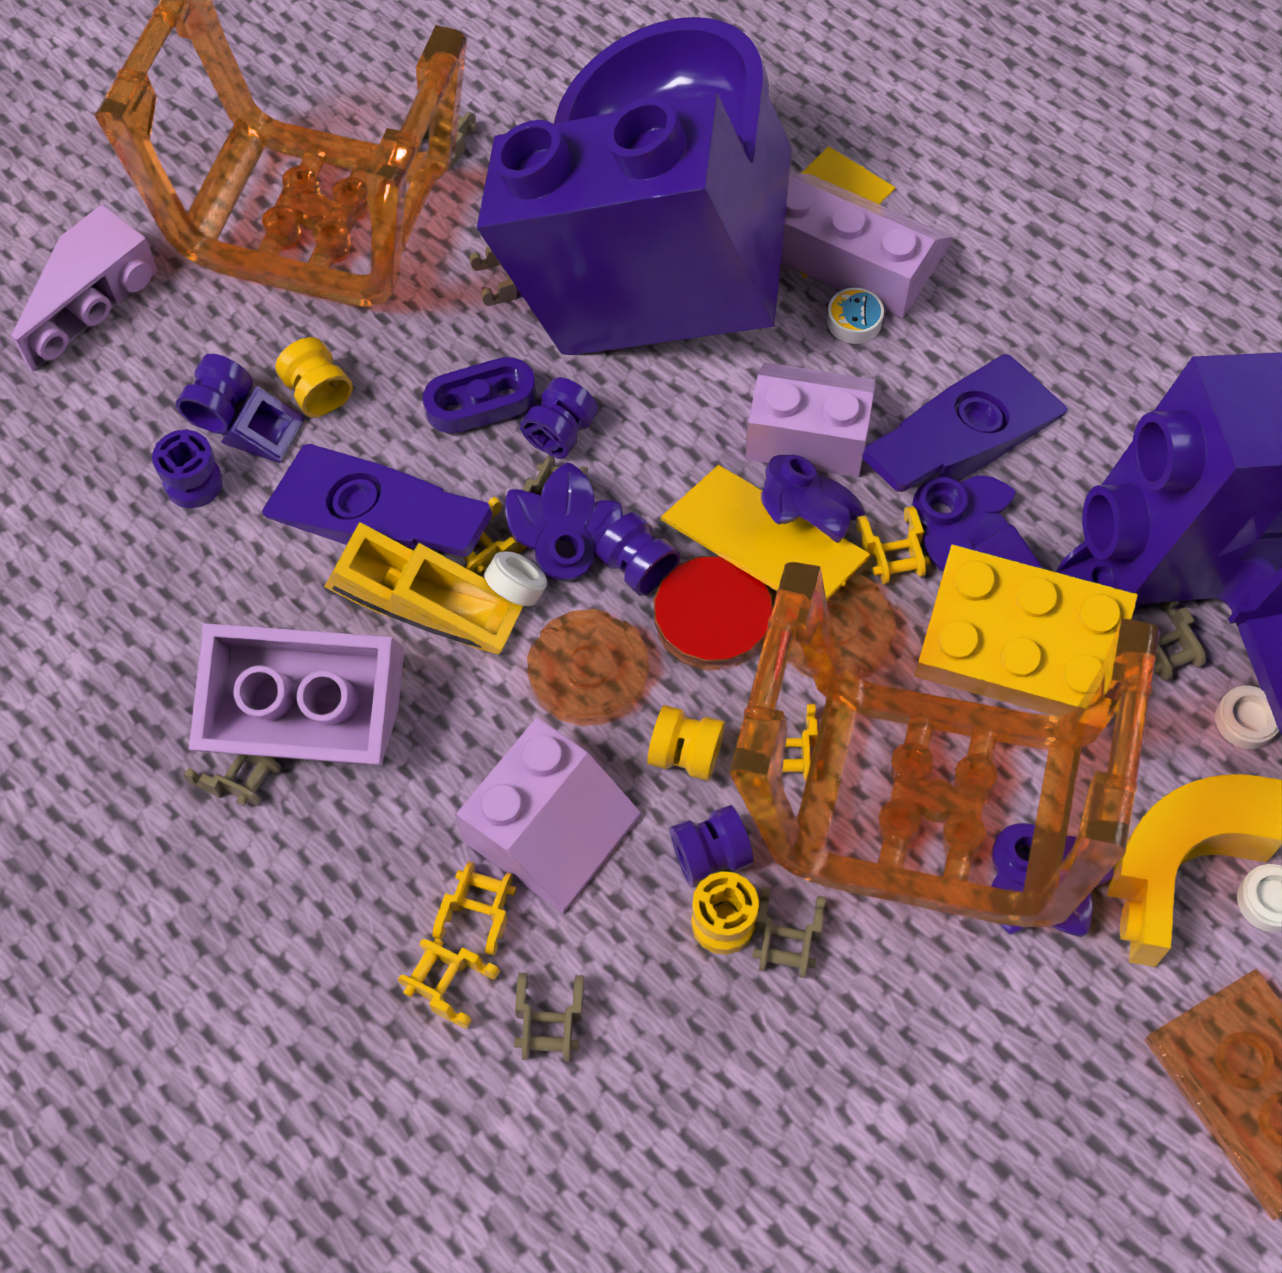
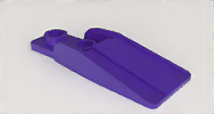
(965, 426)
(336, 491)

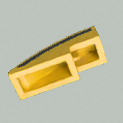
(422, 590)

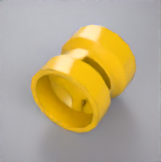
(311, 373)
(700, 745)
(722, 928)

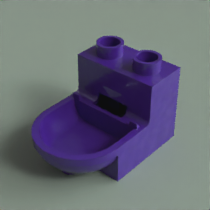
(649, 194)
(1201, 503)

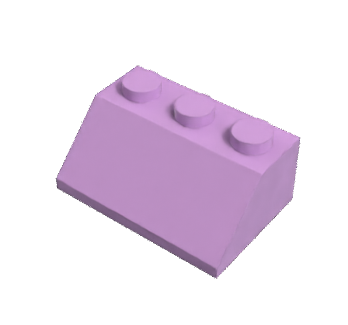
(858, 243)
(296, 694)

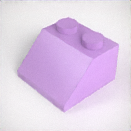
(810, 416)
(547, 815)

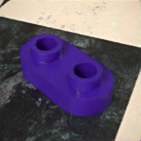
(477, 393)

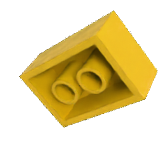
(1019, 631)

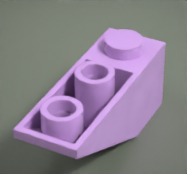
(82, 281)

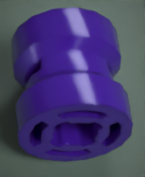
(215, 392)
(556, 421)
(187, 468)
(634, 550)
(711, 845)

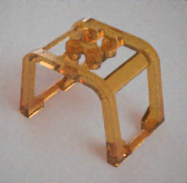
(377, 168)
(1050, 887)

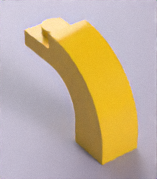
(1205, 817)

